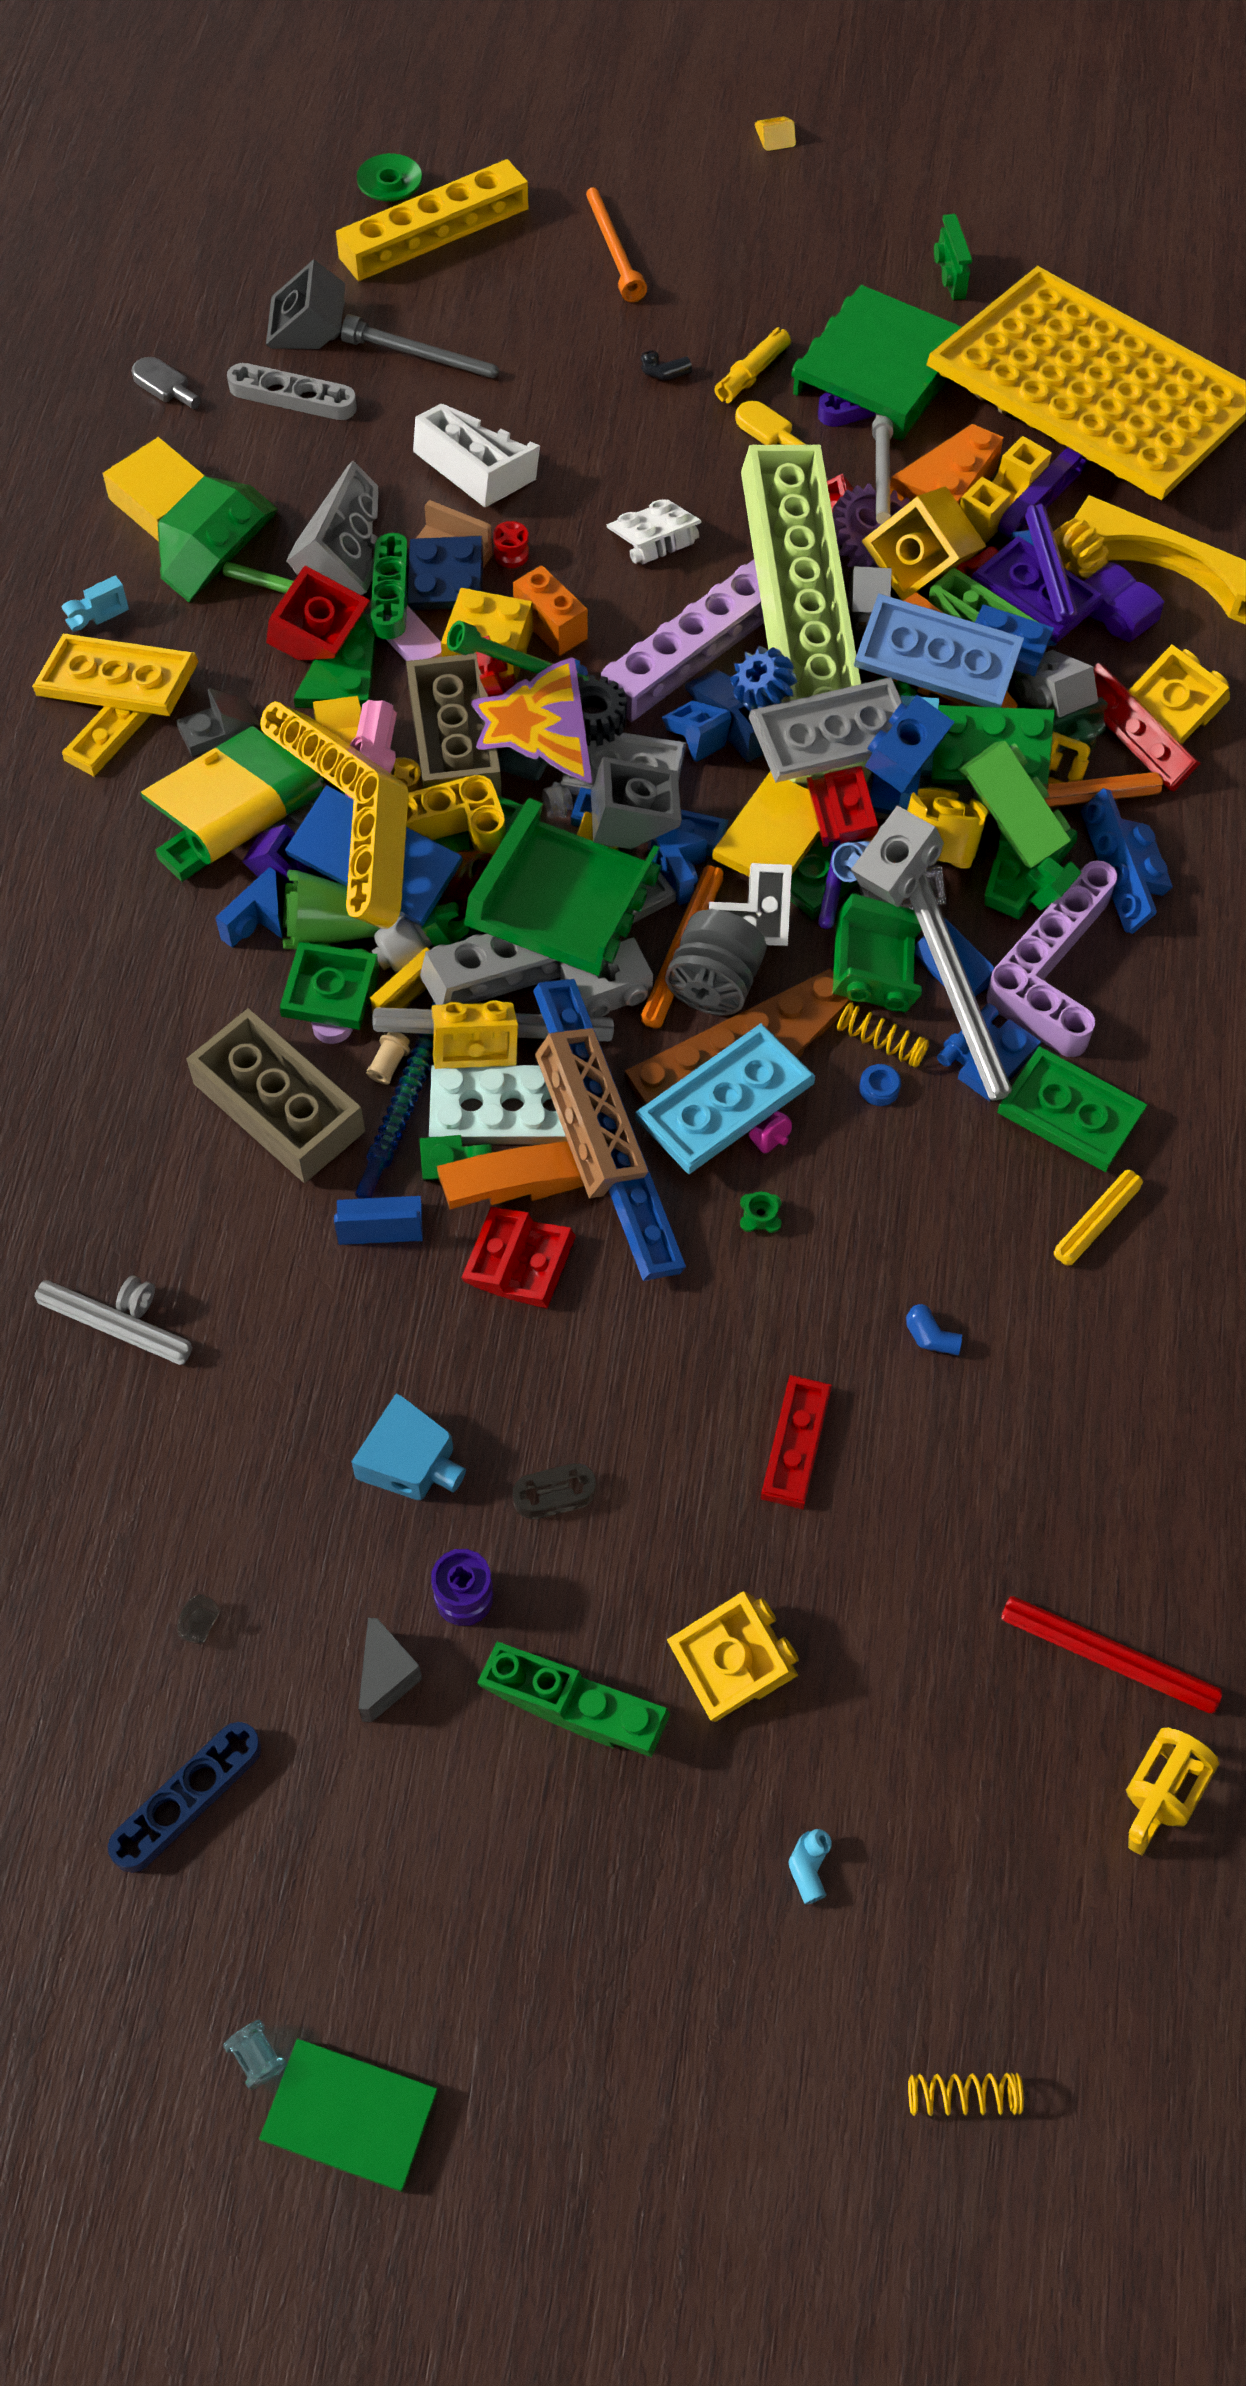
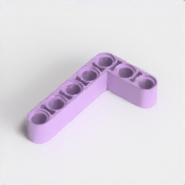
(1088, 898)

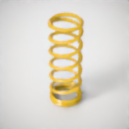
(916, 1053)
(1015, 2092)

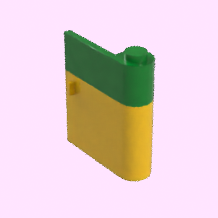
(234, 792)

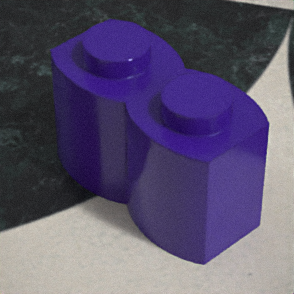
(1127, 604)

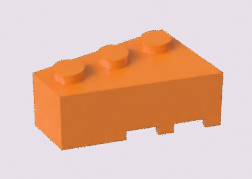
(952, 464)

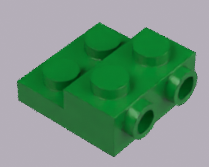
(330, 985)

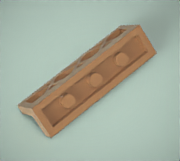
(576, 1112)

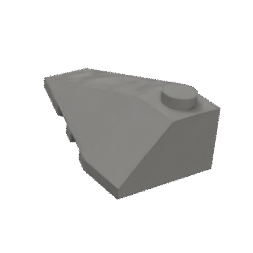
(340, 533)

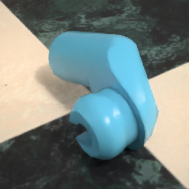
(806, 1861)

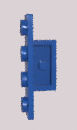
(1133, 854)

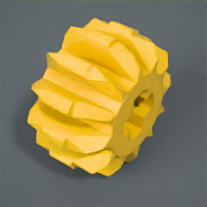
(1080, 548)

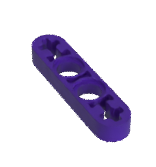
(1043, 490)

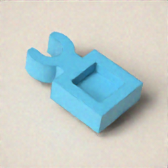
(100, 604)

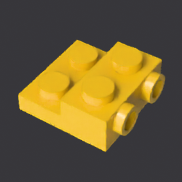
(1181, 692)
(734, 1655)

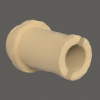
(389, 1055)

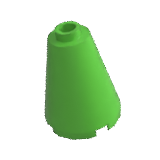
(318, 912)

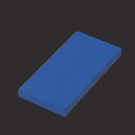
(325, 846)

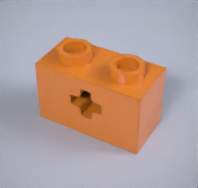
(556, 612)

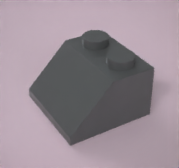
(306, 310)
(633, 803)

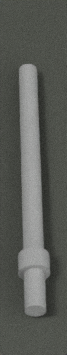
(882, 432)

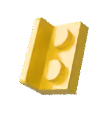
(474, 1035)

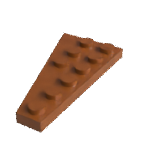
(791, 1017)

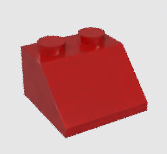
(314, 617)

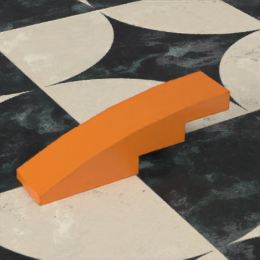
(510, 1174)

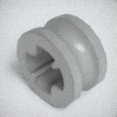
(135, 1296)

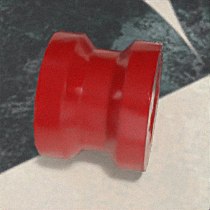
(511, 544)

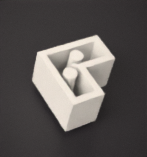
(767, 902)

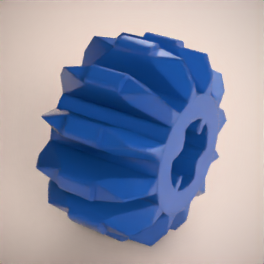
(763, 678)

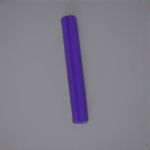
(1051, 564)

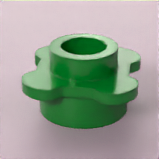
(760, 1202)

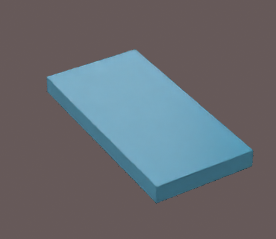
(724, 1098)

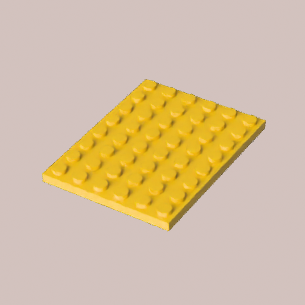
(1095, 381)

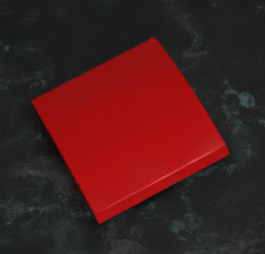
(518, 1257)

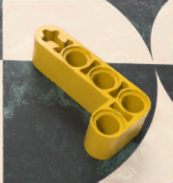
(459, 807)

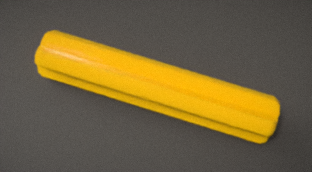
(1098, 1217)

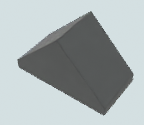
(386, 1672)

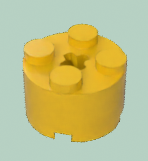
(955, 821)

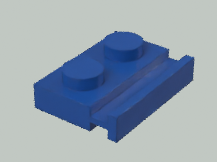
(1035, 636)

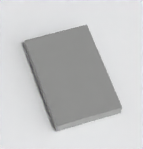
(631, 748)

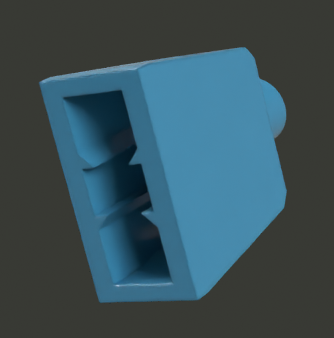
(407, 1453)

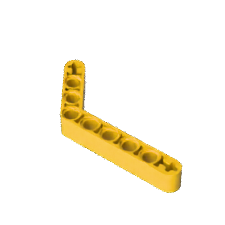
(377, 817)

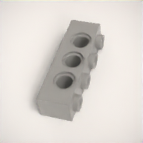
(483, 969)

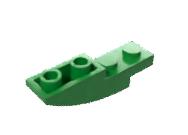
(573, 1702)

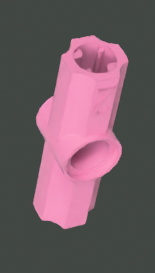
(376, 733)

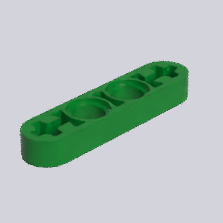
(390, 585)

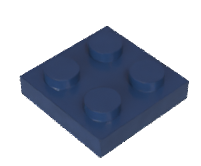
(441, 568)

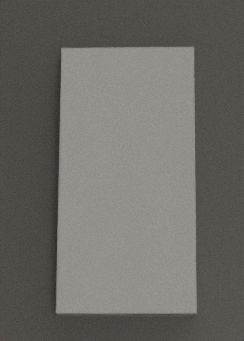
(824, 728)

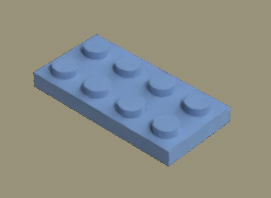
(938, 652)

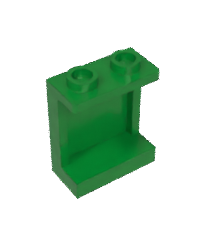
(876, 953)

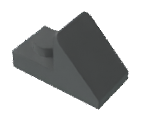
(215, 725)

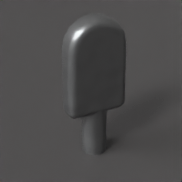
(163, 381)

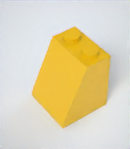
(924, 541)

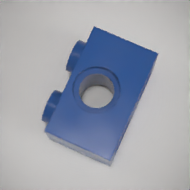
(922, 727)

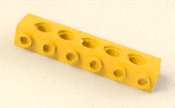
(432, 219)

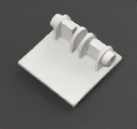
(656, 529)

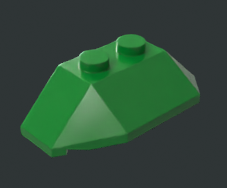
(208, 531)

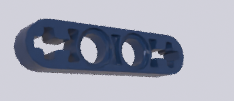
(179, 1790)

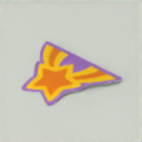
(540, 720)

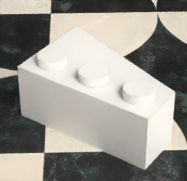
(473, 457)

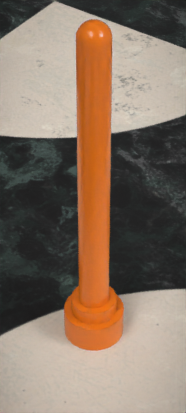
(631, 283)

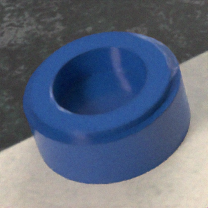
(880, 1085)

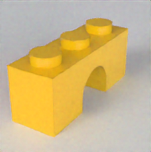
(989, 500)

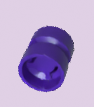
(462, 1587)

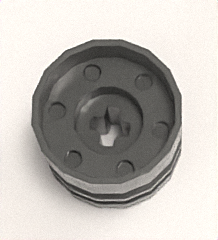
(716, 962)

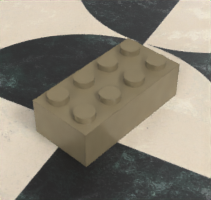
(447, 722)
(276, 1095)

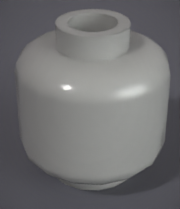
(400, 944)

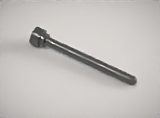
(357, 331)

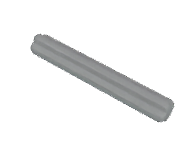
(113, 1322)

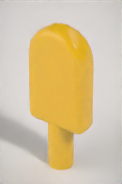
(765, 424)

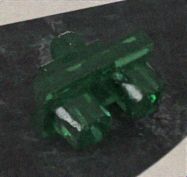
(1083, 724)

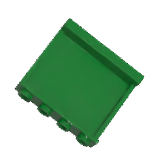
(877, 357)
(560, 893)

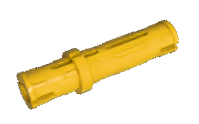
(744, 372)

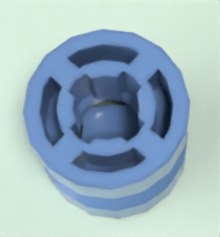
(845, 857)

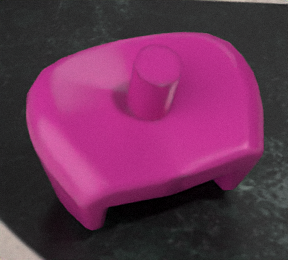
(771, 1132)

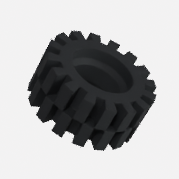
(608, 698)

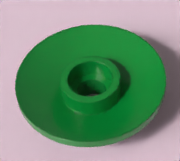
(389, 177)

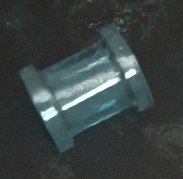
(254, 2054)

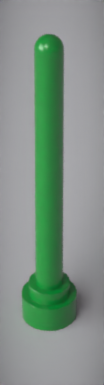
(466, 640)

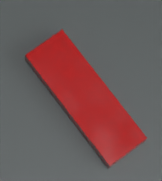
(796, 1442)

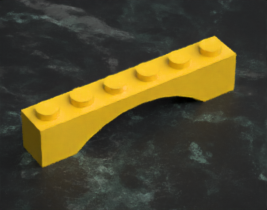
(1145, 541)

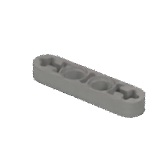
(331, 398)

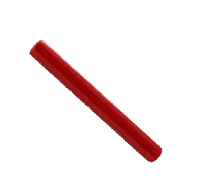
(1112, 1654)

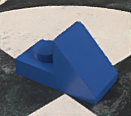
(701, 725)
(677, 857)
(254, 905)

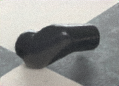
(664, 370)

